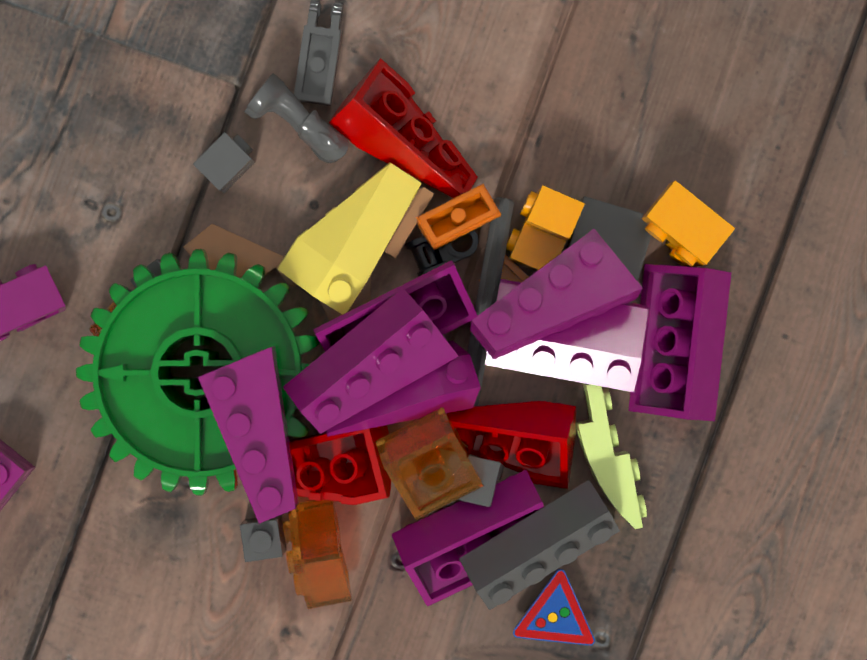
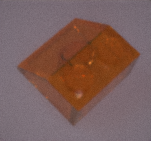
(428, 463)

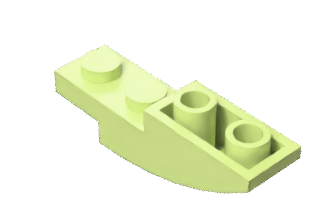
(612, 471)

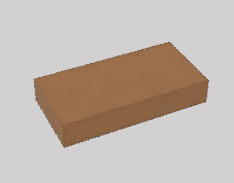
(408, 222)

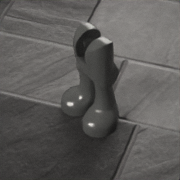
(321, 137)

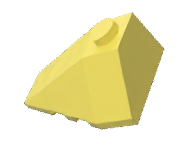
(345, 245)

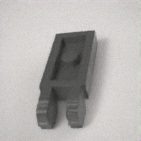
(319, 56)

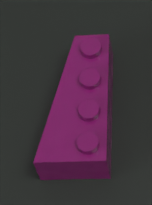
(565, 291)
(28, 300)
(370, 363)
(254, 427)

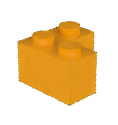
(688, 225)
(546, 228)

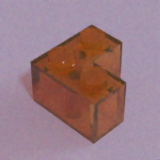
(317, 554)

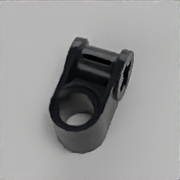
(440, 255)

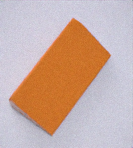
(458, 216)

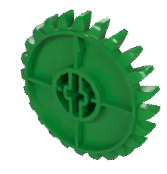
(138, 350)

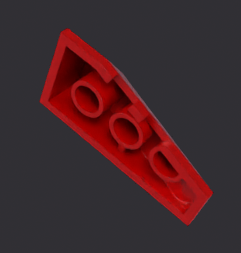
(391, 126)
(522, 437)
(341, 467)

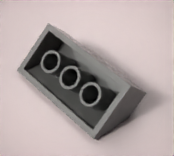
(539, 545)

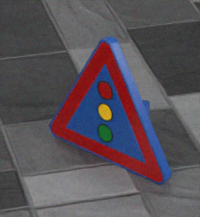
(556, 615)

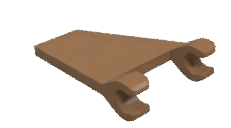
(219, 241)

